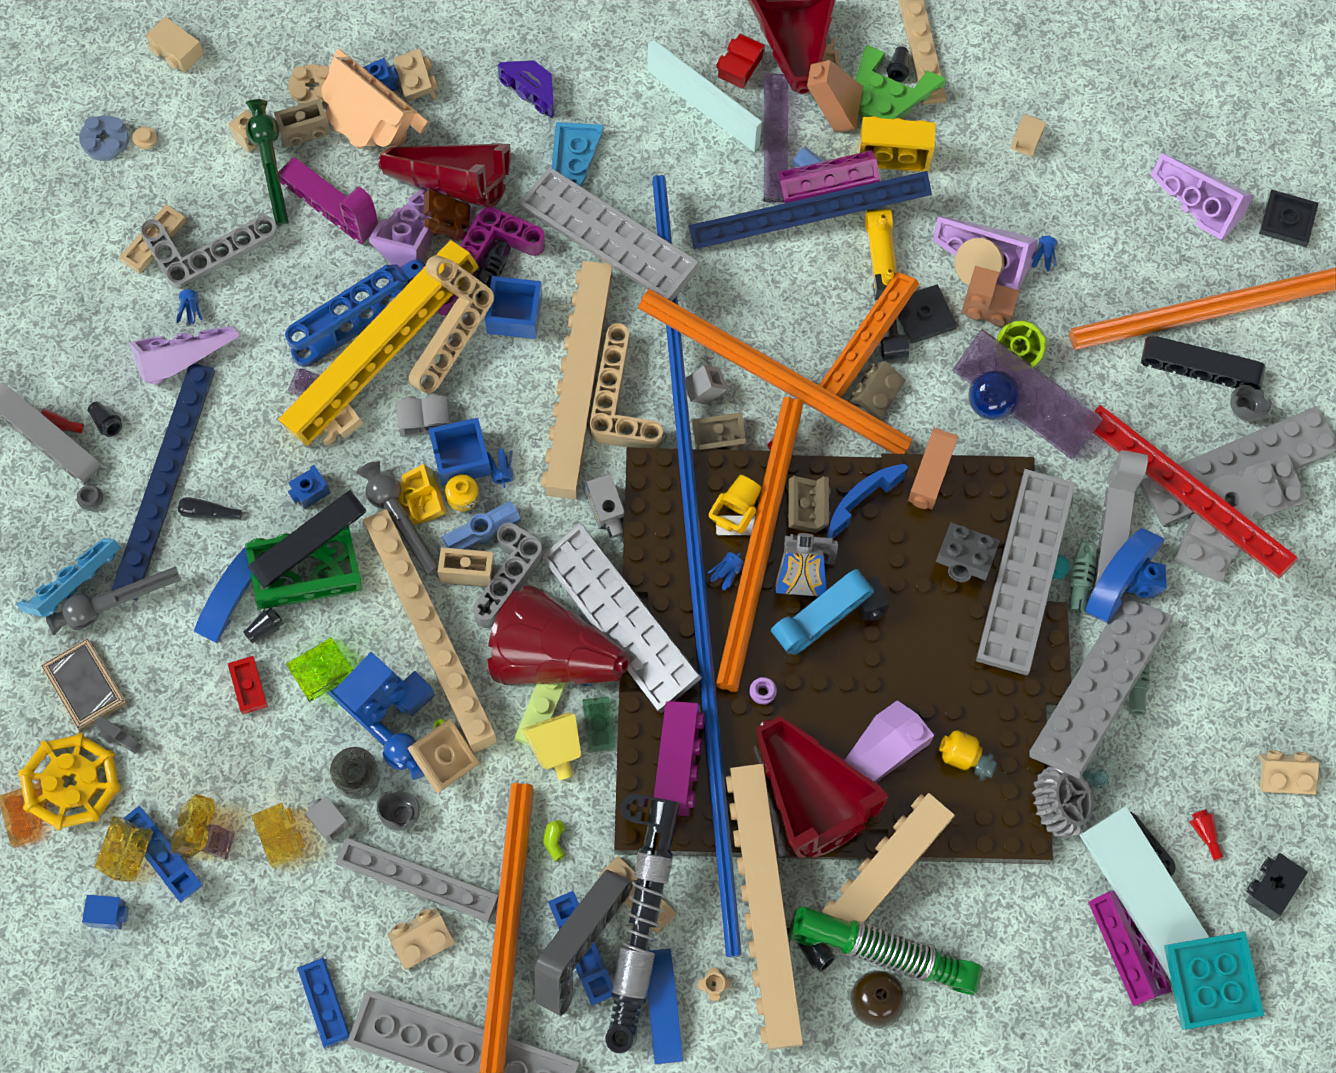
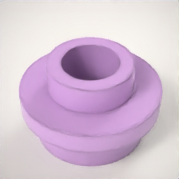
(763, 683)

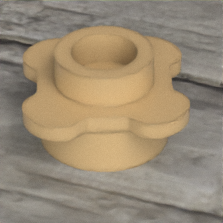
(714, 976)

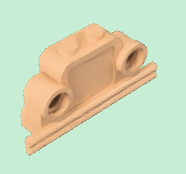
(366, 107)

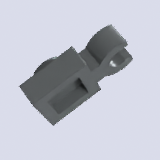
(111, 732)

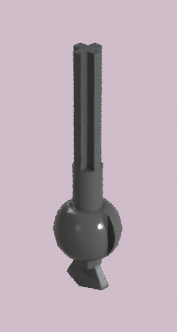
(384, 492)
(82, 612)

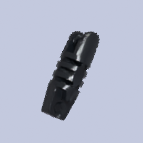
(493, 263)

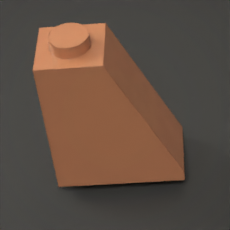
(835, 94)
(932, 468)

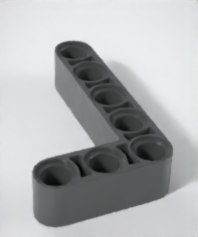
(575, 938)

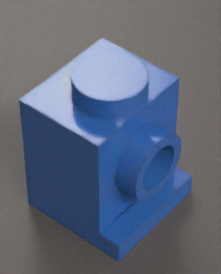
(307, 496)

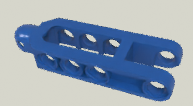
(323, 323)

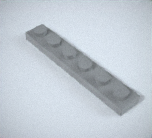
(417, 880)

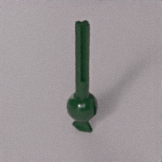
(264, 131)

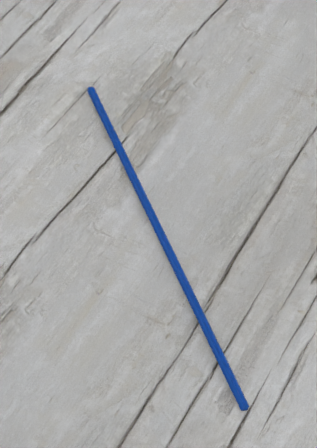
(700, 609)

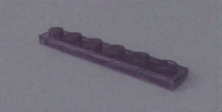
(775, 135)

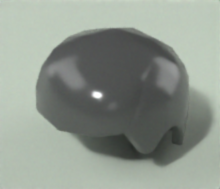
(1249, 403)
(389, 805)

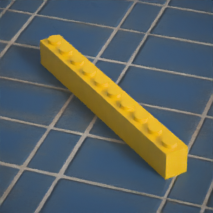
(372, 350)

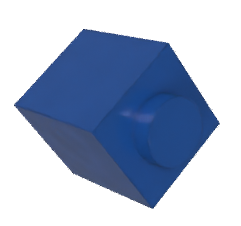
(415, 696)
(104, 912)

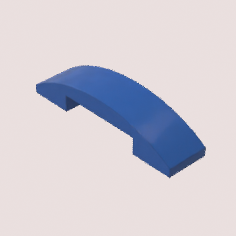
(885, 478)
(1120, 572)
(224, 599)
(169, 866)
(591, 968)
(664, 1009)

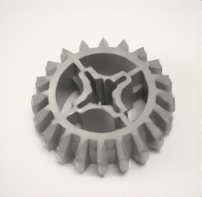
(1064, 802)

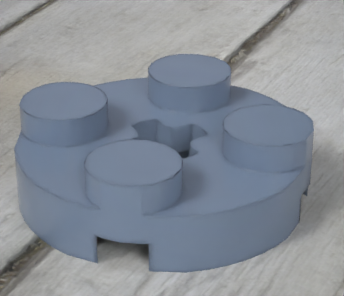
(96, 127)

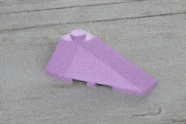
(1208, 198)
(404, 233)
(1015, 247)
(163, 358)
(889, 742)

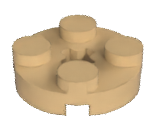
(304, 76)

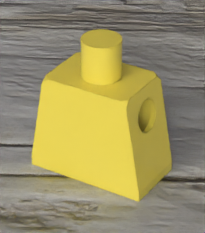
(555, 743)

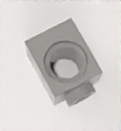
(326, 819)

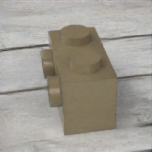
(302, 123)

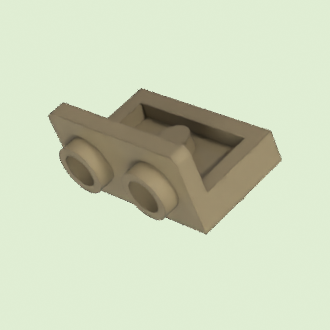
(877, 389)
(719, 432)
(809, 504)

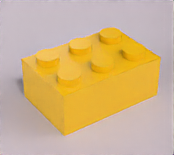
(898, 143)

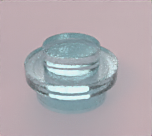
(985, 766)

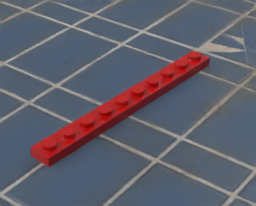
(1197, 496)

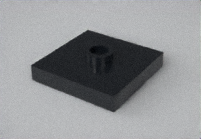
(1288, 218)
(926, 315)

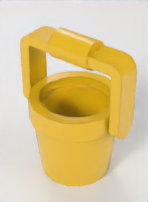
(740, 499)

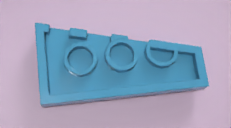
(575, 149)
(69, 578)

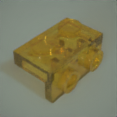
(123, 850)

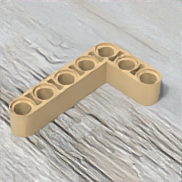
(452, 323)
(611, 395)

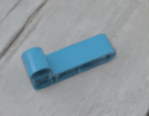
(823, 613)

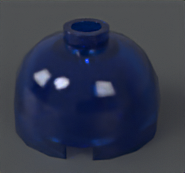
(1004, 398)

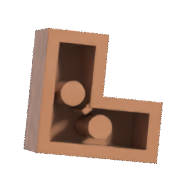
(989, 300)

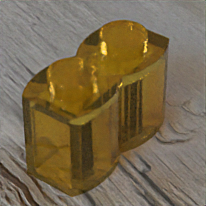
(192, 826)
(277, 835)

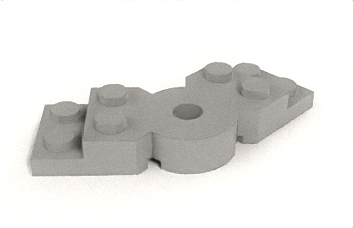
(1254, 493)

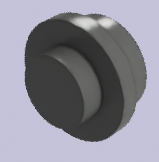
(89, 497)

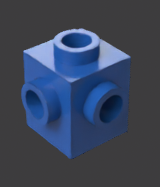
(384, 73)
(1149, 580)

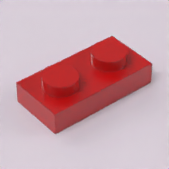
(247, 685)

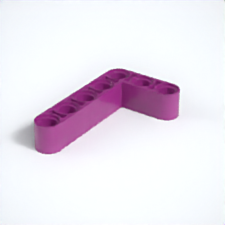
(353, 213)
(498, 232)

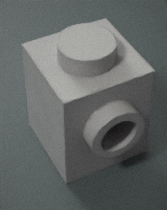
(705, 384)

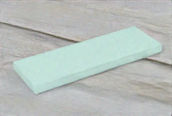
(704, 95)
(1142, 883)

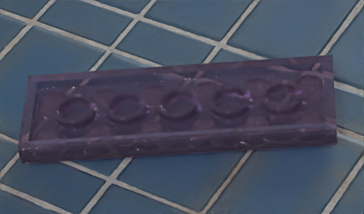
(1042, 402)

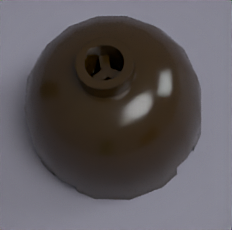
(877, 1011)

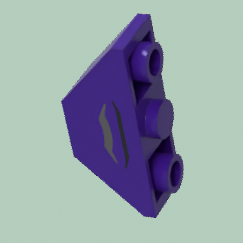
(530, 82)

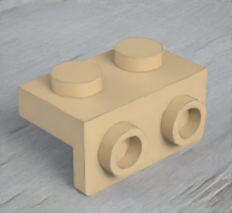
(415, 75)
(1288, 772)
(420, 937)

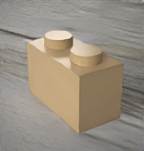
(174, 45)
(466, 567)

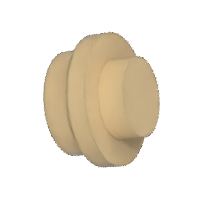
(144, 138)

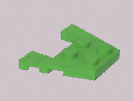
(887, 97)

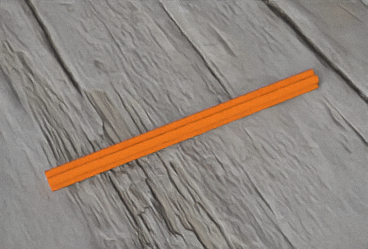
(1203, 309)
(774, 373)
(759, 545)
(506, 929)

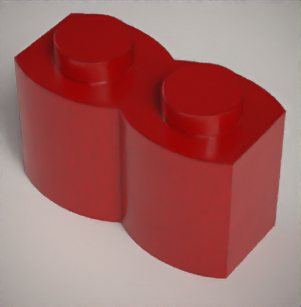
(740, 60)

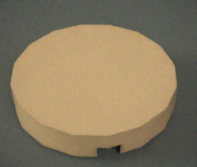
(979, 253)

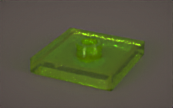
(320, 669)

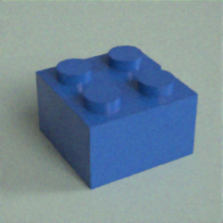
(515, 306)
(460, 450)
(371, 689)

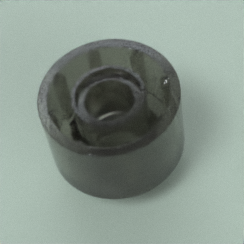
(346, 761)

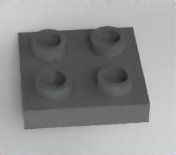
(967, 553)

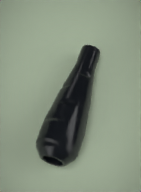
(203, 509)

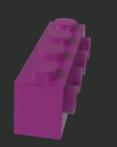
(678, 754)

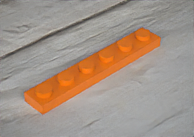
(869, 334)

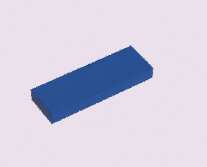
(324, 1002)

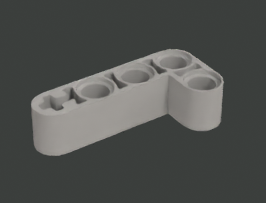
(503, 578)

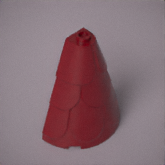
(795, 34)
(458, 171)
(549, 644)
(815, 790)

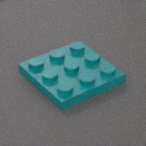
(1213, 980)

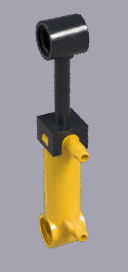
(879, 230)

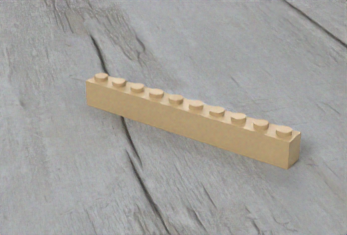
(578, 381)
(430, 631)
(765, 907)

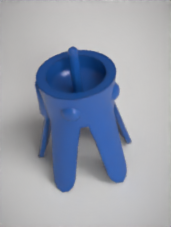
(1047, 247)
(188, 300)
(505, 471)
(732, 564)

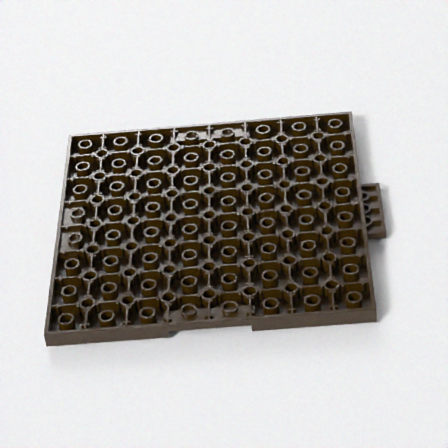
(857, 668)

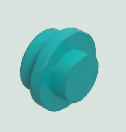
(1061, 568)

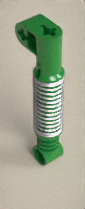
(853, 938)

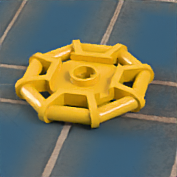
(73, 796)

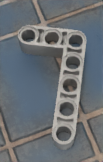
(206, 252)
(46, 436)
(1119, 499)

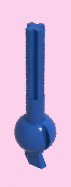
(395, 745)

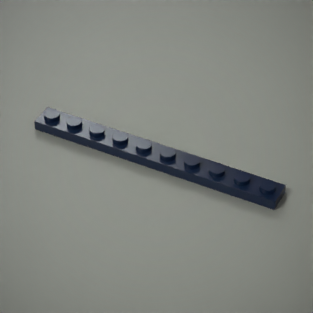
(810, 210)
(164, 476)

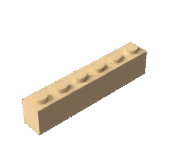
(892, 861)

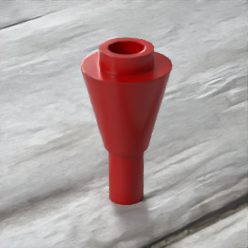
(61, 422)
(1205, 827)

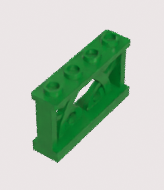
(316, 588)

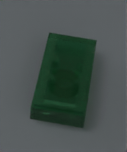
(598, 724)

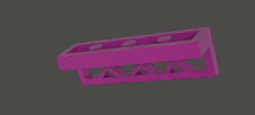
(829, 176)
(1127, 950)

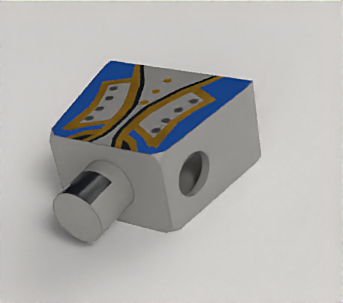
(601, 495)
(802, 569)

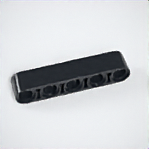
(1202, 362)
(307, 539)

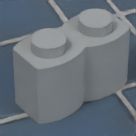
(419, 415)

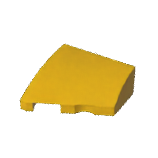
(421, 495)

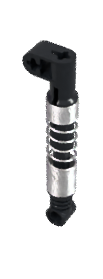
(634, 960)

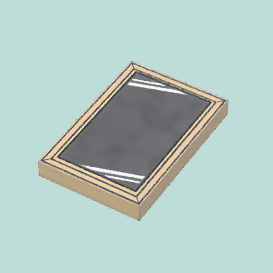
(83, 684)

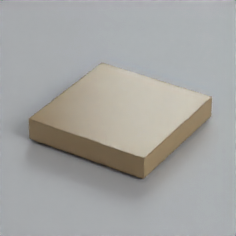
(443, 755)

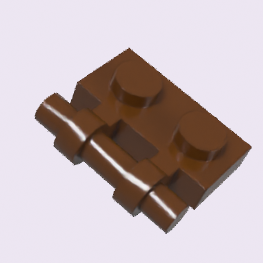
(446, 210)

